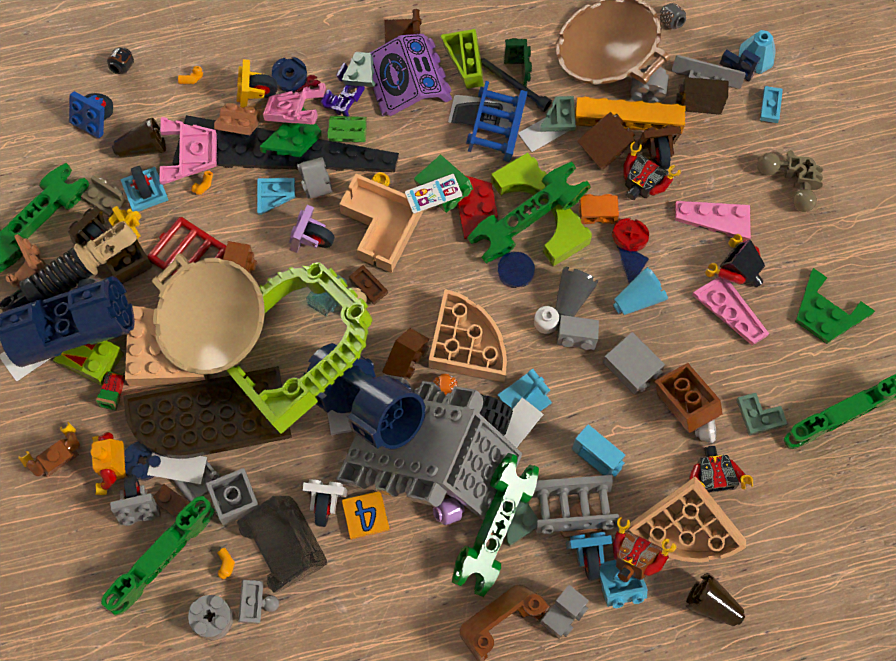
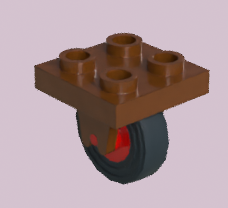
(660, 143)

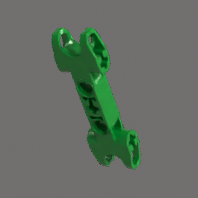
(555, 190)
(56, 194)
(842, 413)
(158, 556)
(481, 558)

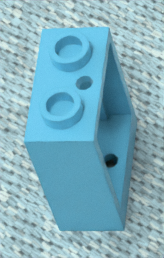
(598, 452)

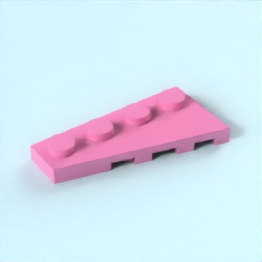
(716, 217)
(730, 307)

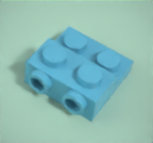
(619, 592)

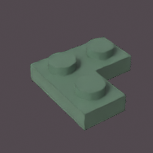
(759, 420)

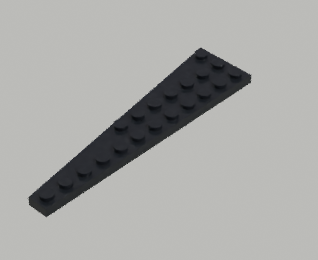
(244, 151)

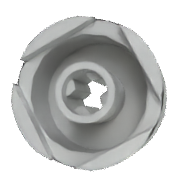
(654, 90)
(315, 178)
(201, 610)

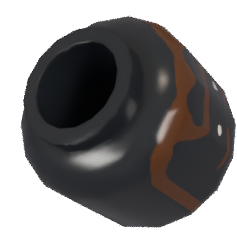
(120, 60)

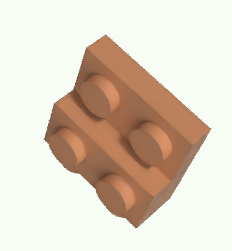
(237, 119)

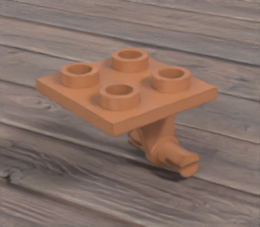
(32, 264)

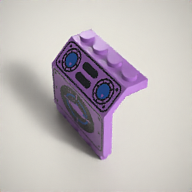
(407, 72)

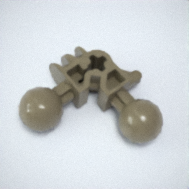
(805, 170)

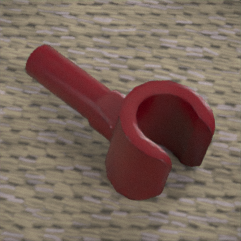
(310, 82)

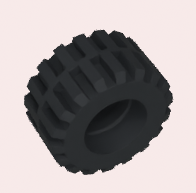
(496, 413)

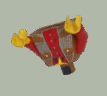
(637, 555)

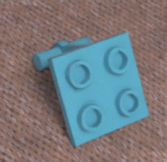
(529, 387)

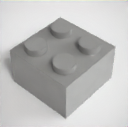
(232, 496)

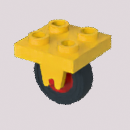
(253, 84)

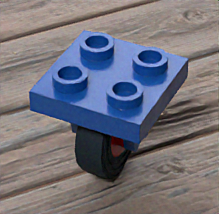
(90, 112)

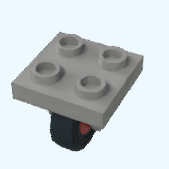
(134, 503)

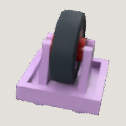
(310, 232)

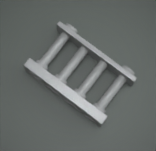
(573, 486)

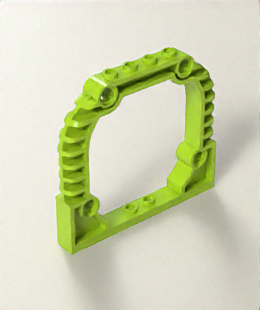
(297, 396)

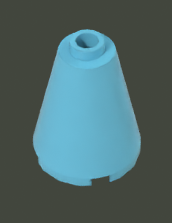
(640, 293)

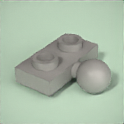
(252, 601)

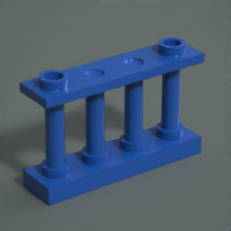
(509, 132)

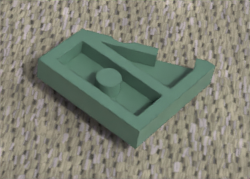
(522, 524)

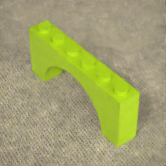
(527, 177)

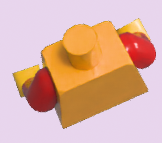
(107, 461)

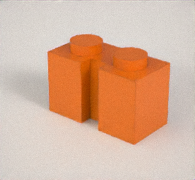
(599, 209)

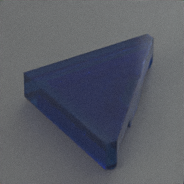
(632, 263)

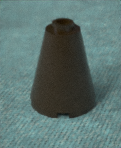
(140, 141)
(714, 601)

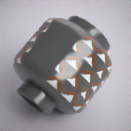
(673, 16)

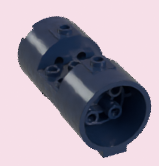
(66, 322)
(380, 407)

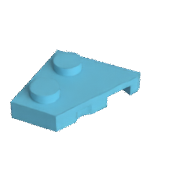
(273, 193)

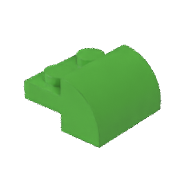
(347, 128)

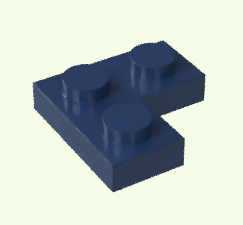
(746, 63)

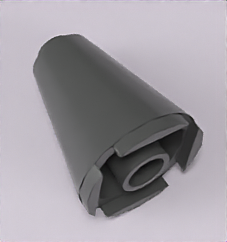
(573, 291)

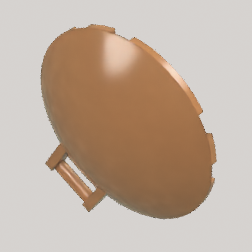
(611, 42)

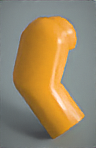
(195, 76)
(205, 184)
(227, 564)

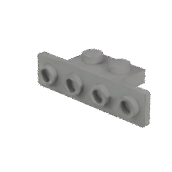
(705, 70)

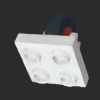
(323, 504)

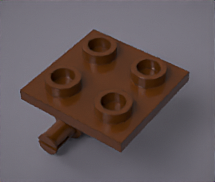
(400, 27)

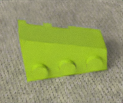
(465, 55)

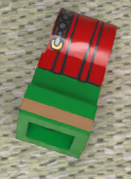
(111, 391)

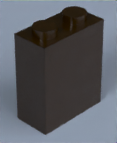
(703, 95)

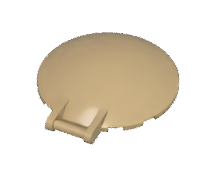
(207, 314)

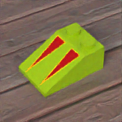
(91, 360)

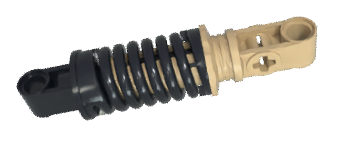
(71, 268)

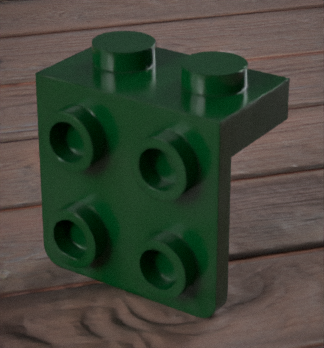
(518, 52)

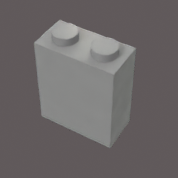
(634, 364)

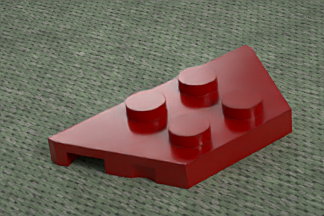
(476, 205)

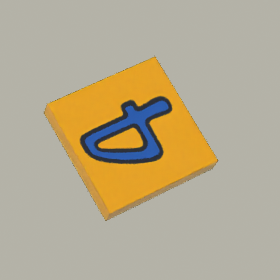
(365, 515)

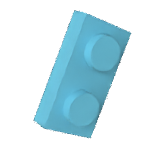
(771, 104)

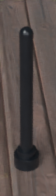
(542, 103)

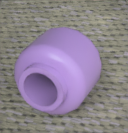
(448, 511)

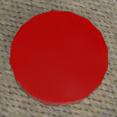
(630, 234)

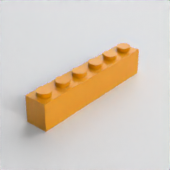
(634, 114)

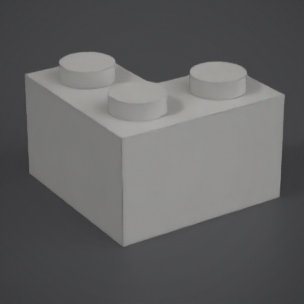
(567, 608)

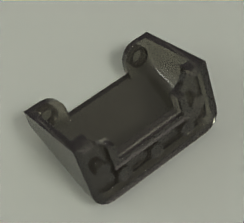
(283, 541)

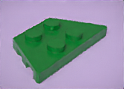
(292, 139)

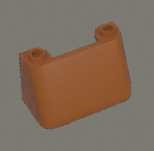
(476, 629)

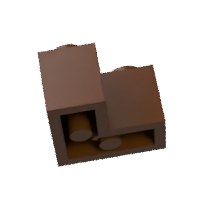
(405, 353)

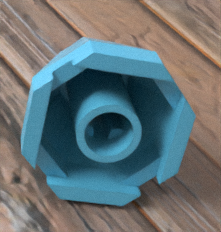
(763, 46)

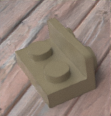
(103, 196)

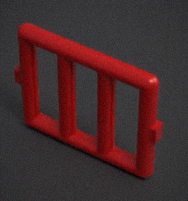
(194, 230)

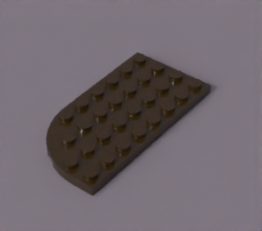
(202, 416)

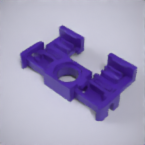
(342, 103)

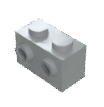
(577, 332)

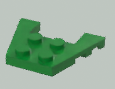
(822, 316)

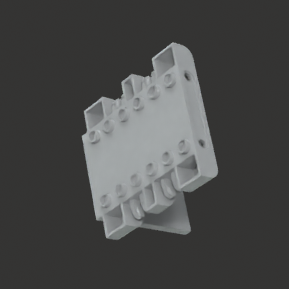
(448, 455)

